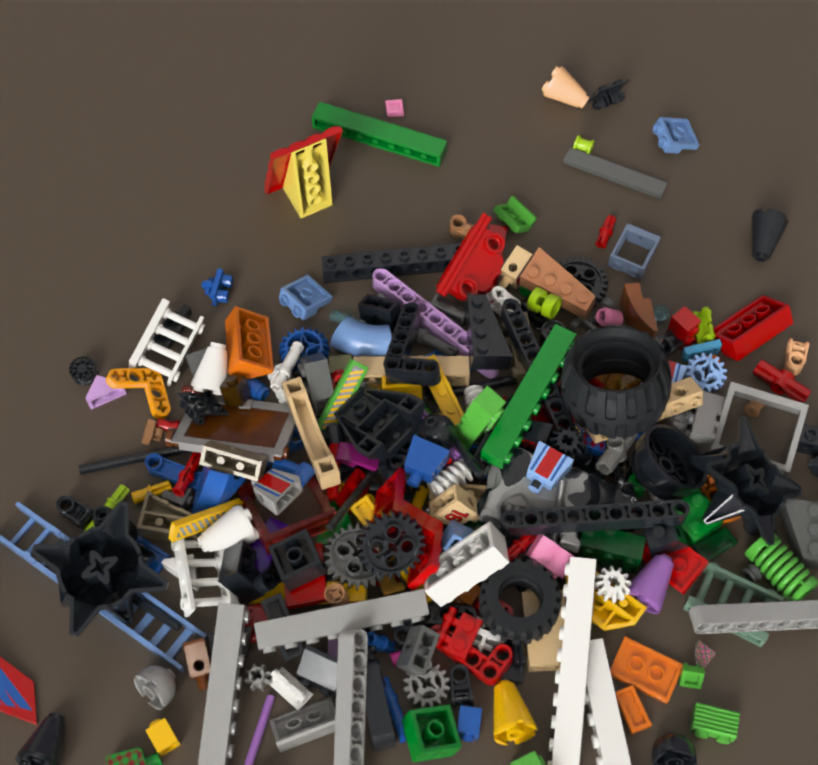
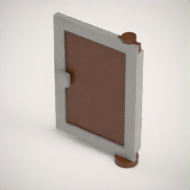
(252, 427)

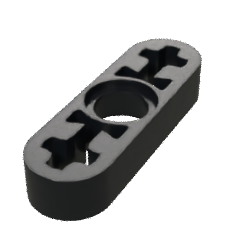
(266, 575)

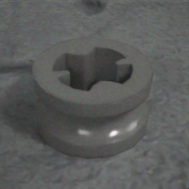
(751, 573)

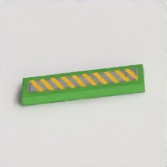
(343, 391)

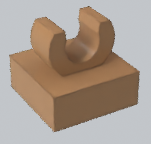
(151, 432)

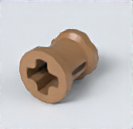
(753, 408)

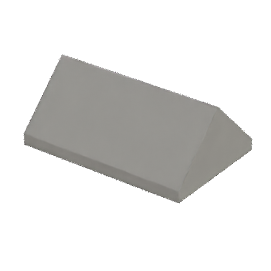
(304, 725)

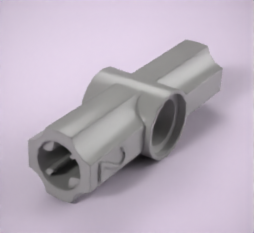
(614, 454)

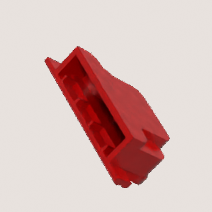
(474, 262)

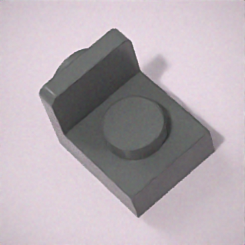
(182, 502)

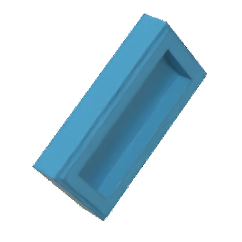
(708, 347)

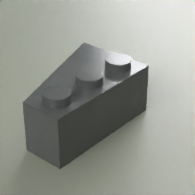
(801, 525)

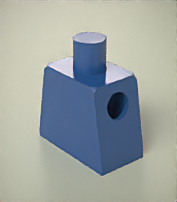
(424, 461)

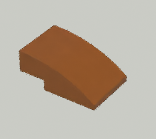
(636, 310)

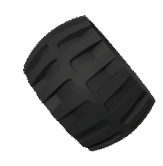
(621, 352)

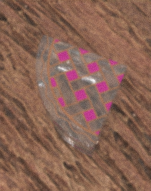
(702, 654)

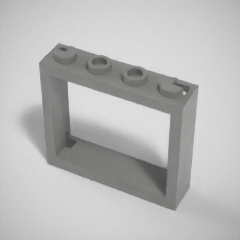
(770, 400)

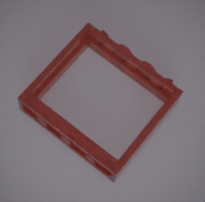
(314, 525)

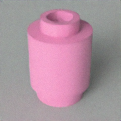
(609, 316)

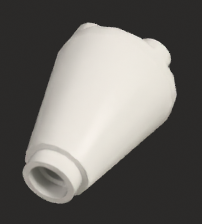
(211, 370)
(229, 530)

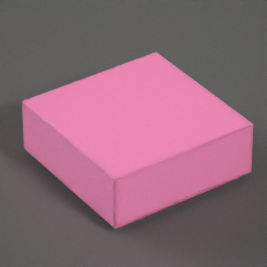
(394, 108)

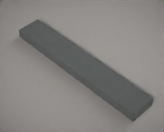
(615, 173)

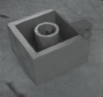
(317, 379)

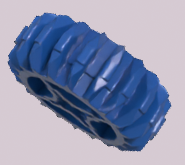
(318, 345)

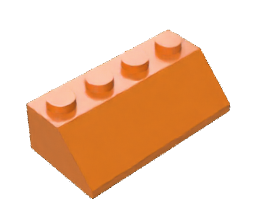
(248, 344)

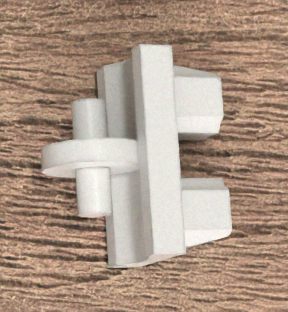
(486, 640)

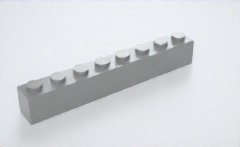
(333, 620)
(223, 684)

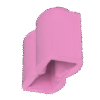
(549, 555)

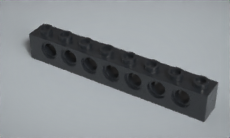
(396, 261)

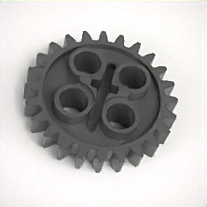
(340, 564)

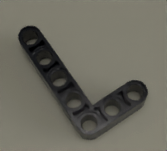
(397, 362)

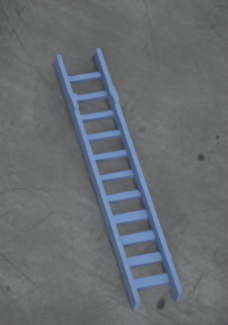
(143, 624)

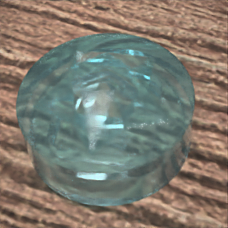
(661, 312)

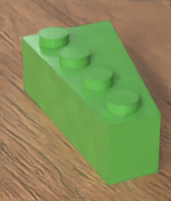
(480, 417)

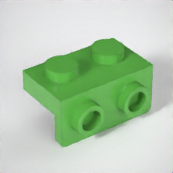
(515, 215)

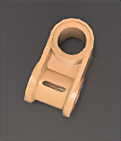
(795, 353)

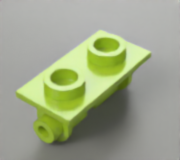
(706, 331)

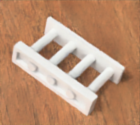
(155, 327)
(183, 564)

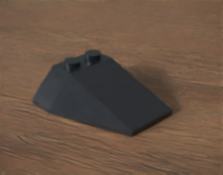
(380, 420)

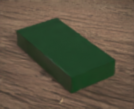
(716, 544)

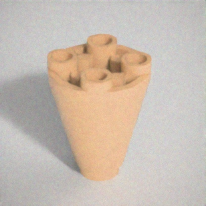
(565, 89)

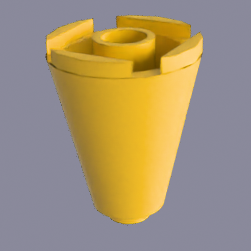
(511, 715)

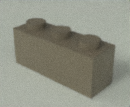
(233, 460)

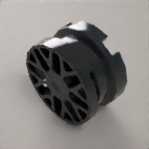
(78, 370)

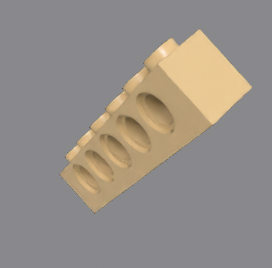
(684, 396)

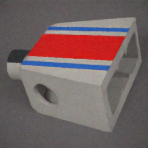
(277, 490)

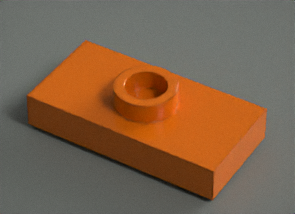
(632, 709)

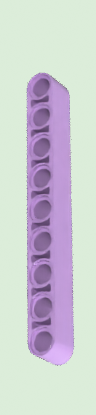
(396, 290)

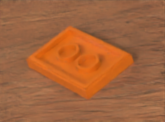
(646, 670)

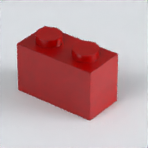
(684, 326)

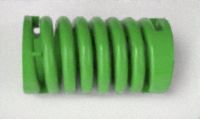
(777, 575)

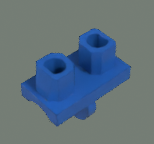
(214, 287)

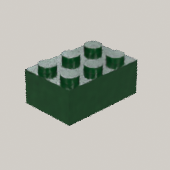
(612, 549)

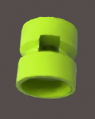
(542, 302)

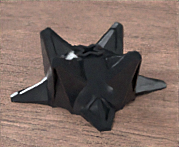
(746, 484)
(81, 566)

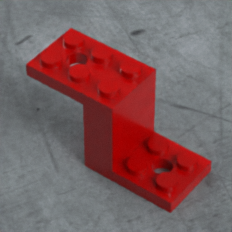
(391, 497)

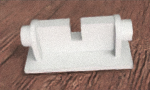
(290, 688)

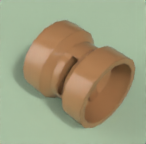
(335, 591)

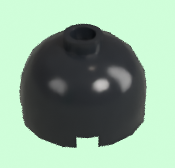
(438, 430)
(673, 750)

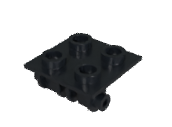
(608, 95)
(200, 405)

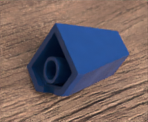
(215, 489)

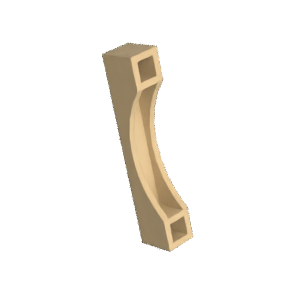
(312, 438)

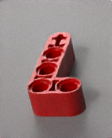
(485, 663)

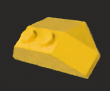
(616, 615)

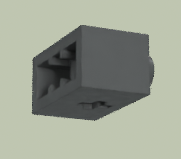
(417, 650)

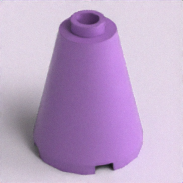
(652, 583)

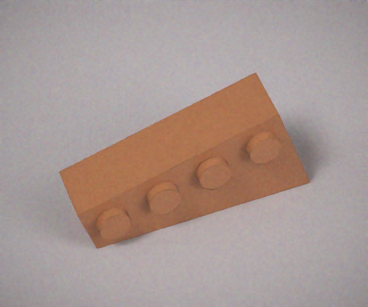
(549, 275)

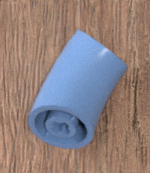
(361, 338)

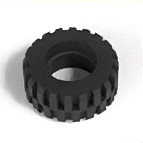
(513, 627)

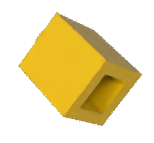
(162, 736)

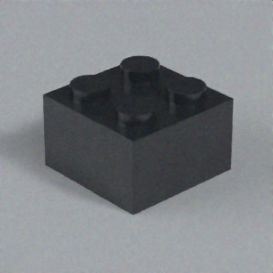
(297, 560)

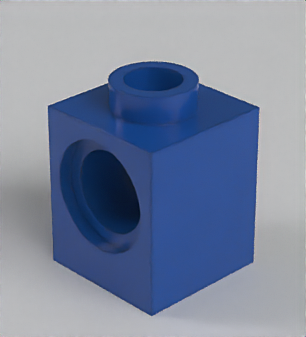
(469, 723)

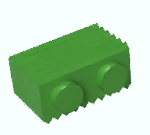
(714, 723)

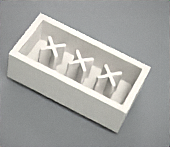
(467, 564)

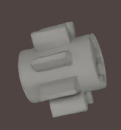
(258, 683)

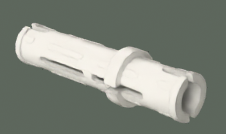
(284, 372)

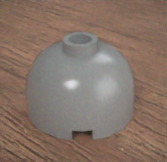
(157, 685)

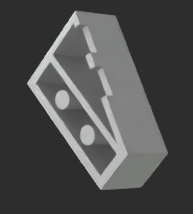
(705, 421)

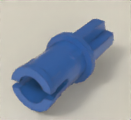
(380, 643)

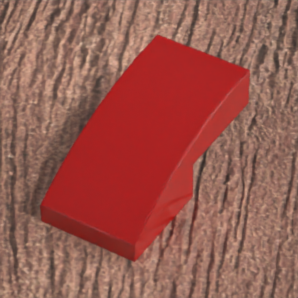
(350, 485)

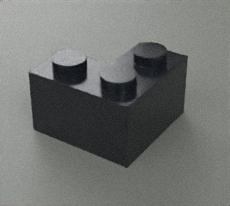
(238, 571)

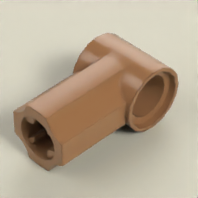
(460, 231)

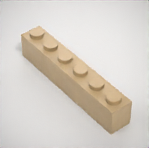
(454, 367)

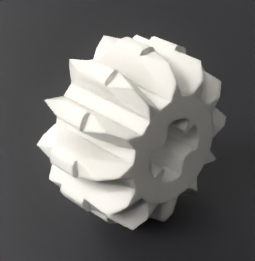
(620, 588)

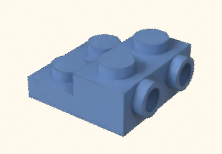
(675, 135)
(304, 297)

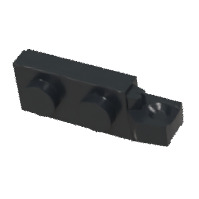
(174, 326)

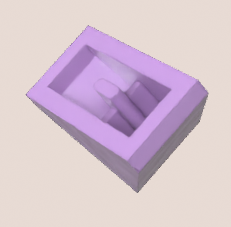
(102, 393)

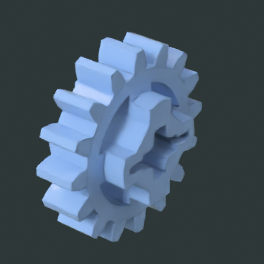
(714, 372)

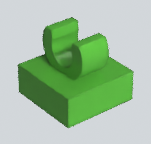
(691, 676)

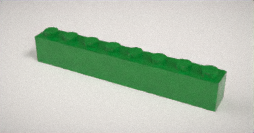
(381, 134)
(528, 397)

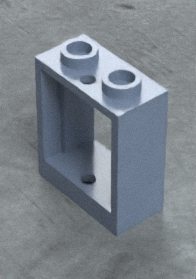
(641, 238)

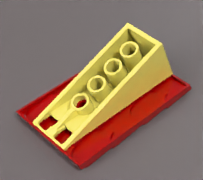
(305, 171)

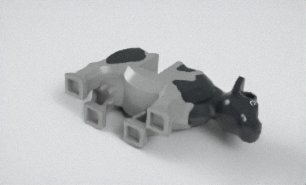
(509, 490)

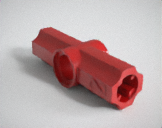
(781, 381)

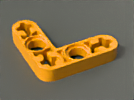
(148, 384)

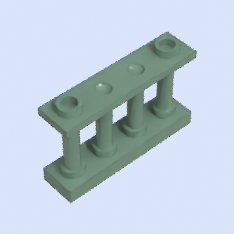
(732, 580)

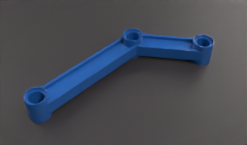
(170, 470)

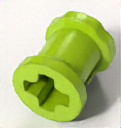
(583, 144)

